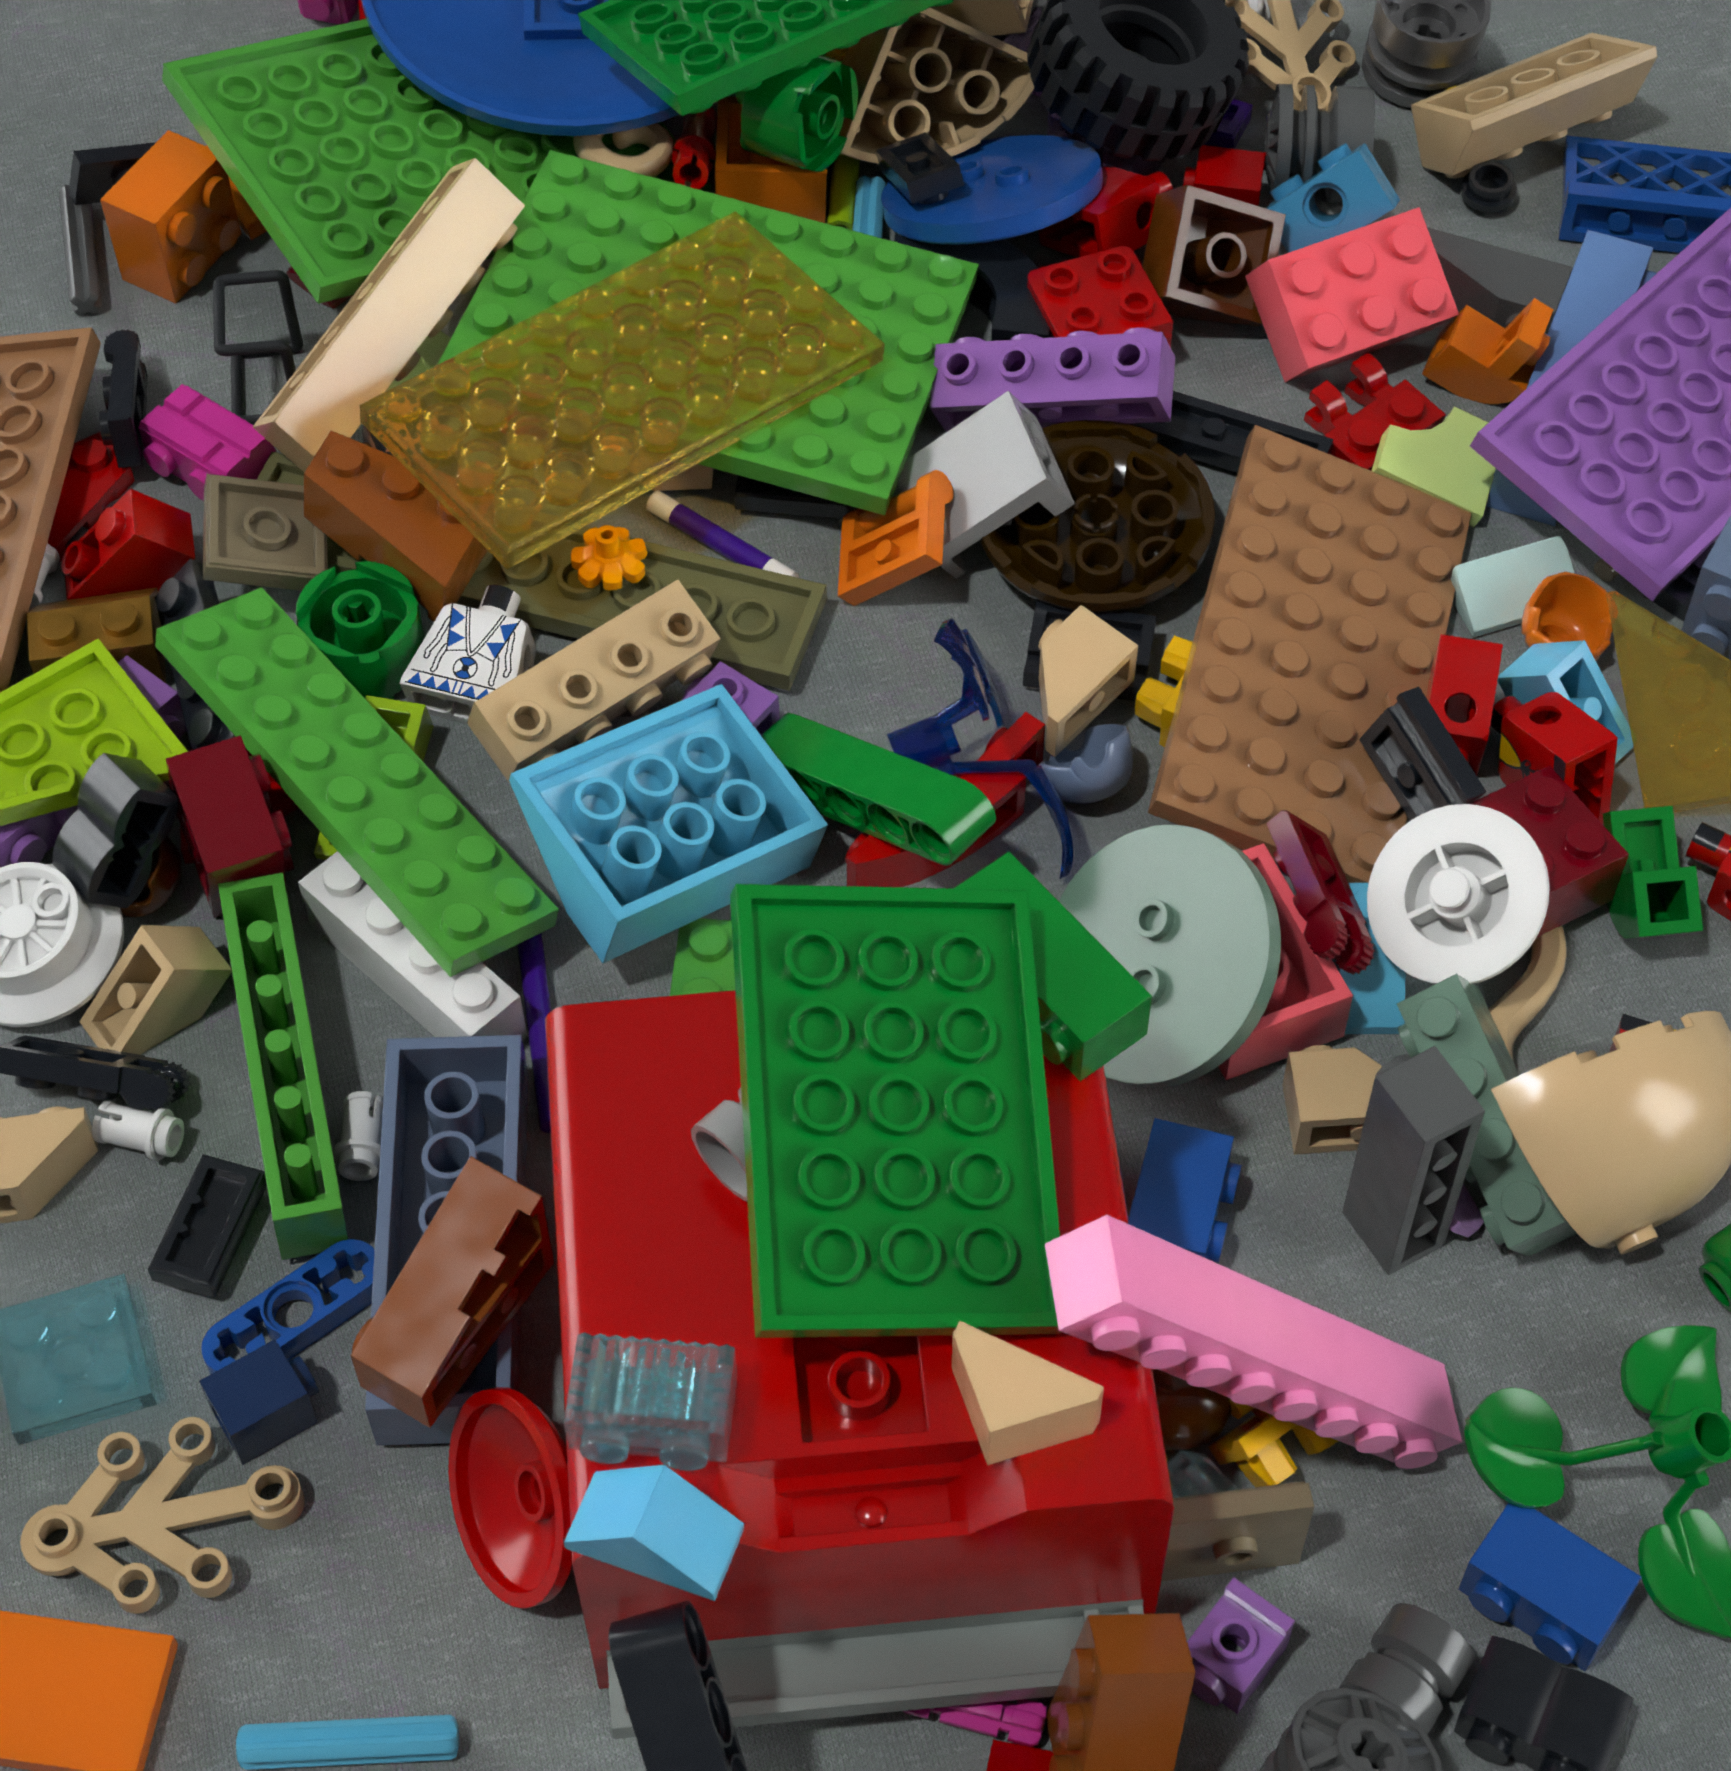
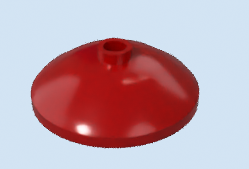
(511, 1496)

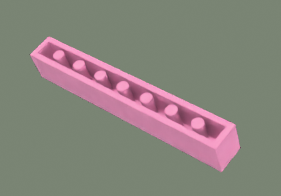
(1249, 1342)

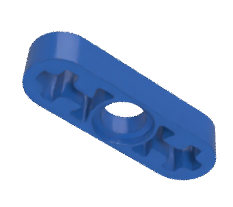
(300, 1284)

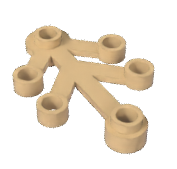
(1293, 46)
(151, 1518)

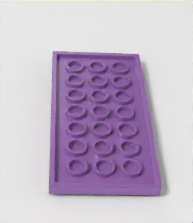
(1636, 423)

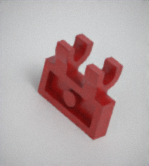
(1359, 434)

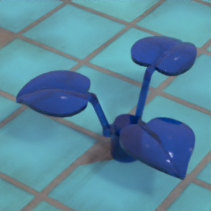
(934, 741)

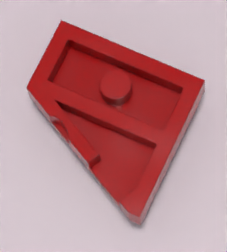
(87, 489)

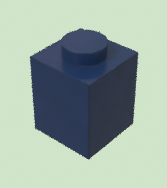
(261, 1400)

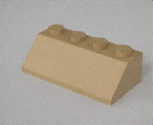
(1529, 102)

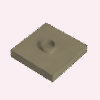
(259, 534)
(1238, 1530)

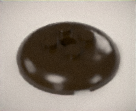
(1149, 514)

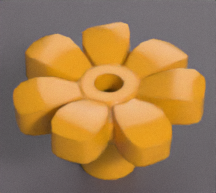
(609, 557)

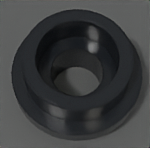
(1489, 187)

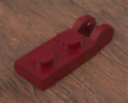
(1323, 894)

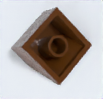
(1204, 249)

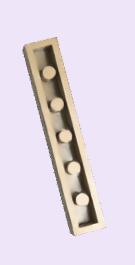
(393, 311)

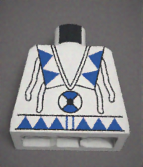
(469, 655)

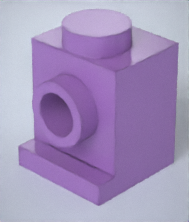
(1251, 1625)

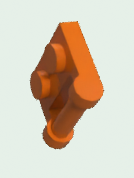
(896, 546)

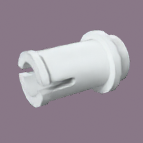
(154, 1133)
(360, 1142)

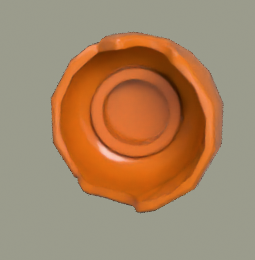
(1568, 610)

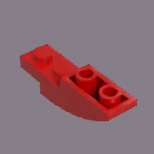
(882, 864)

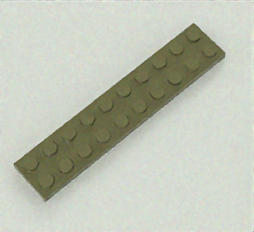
(756, 612)

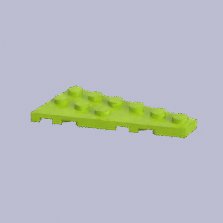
(63, 722)

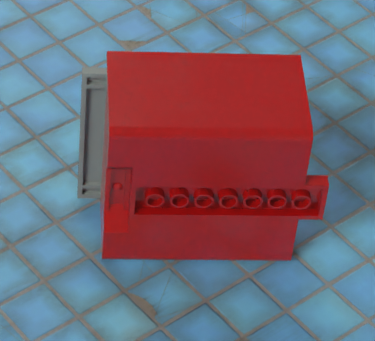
(874, 1533)

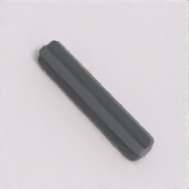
(80, 255)

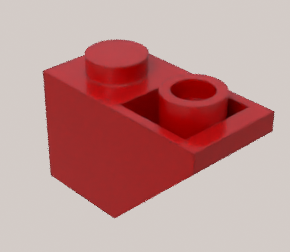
(129, 548)

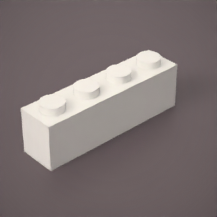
(379, 945)

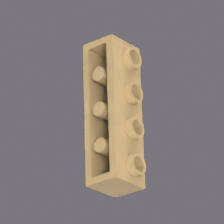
(595, 680)

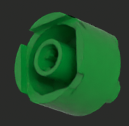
(800, 114)
(363, 624)

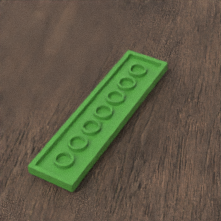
(357, 781)

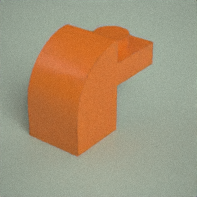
(1486, 360)

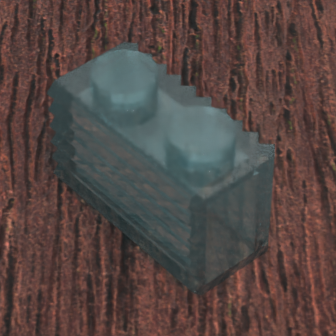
(651, 1400)

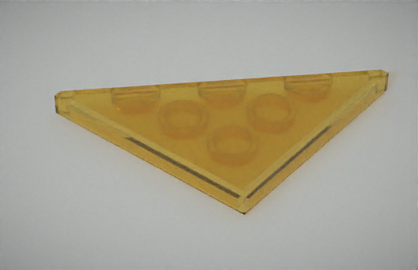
(1675, 709)

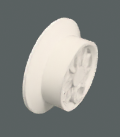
(1458, 894)
(51, 945)

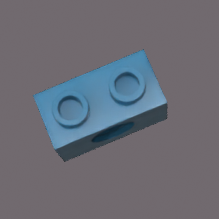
(1358, 181)

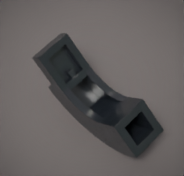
(999, 286)

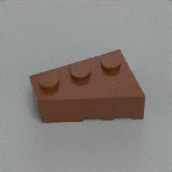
(389, 518)
(454, 1293)
(1122, 1695)

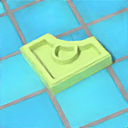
(1439, 462)

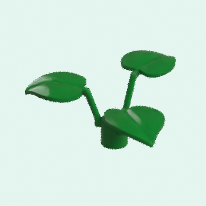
(1674, 1379)

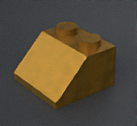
(121, 621)

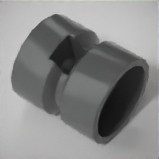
(1413, 1663)

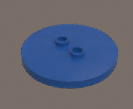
(1007, 191)

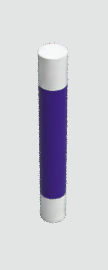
(712, 534)

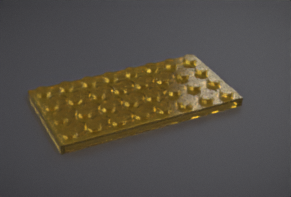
(620, 387)

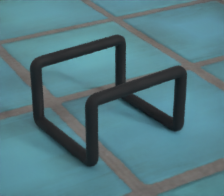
(254, 349)

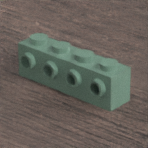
(1463, 1030)

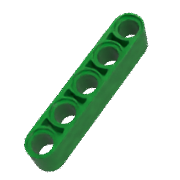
(881, 790)

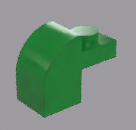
(1653, 890)

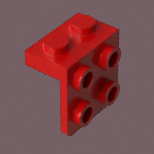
(1099, 295)

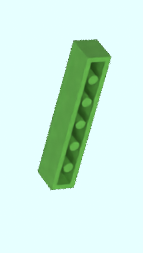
(282, 1067)

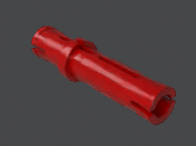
(695, 149)

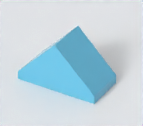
(656, 1528)

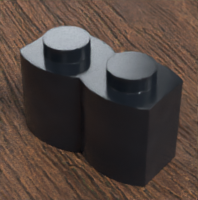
(117, 827)
(1540, 1712)

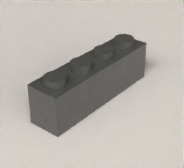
(1411, 1158)

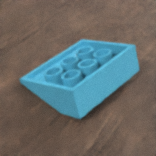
(665, 820)

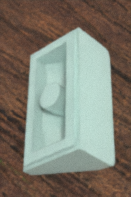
(1497, 587)

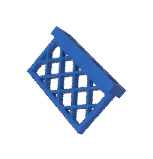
(1645, 206)

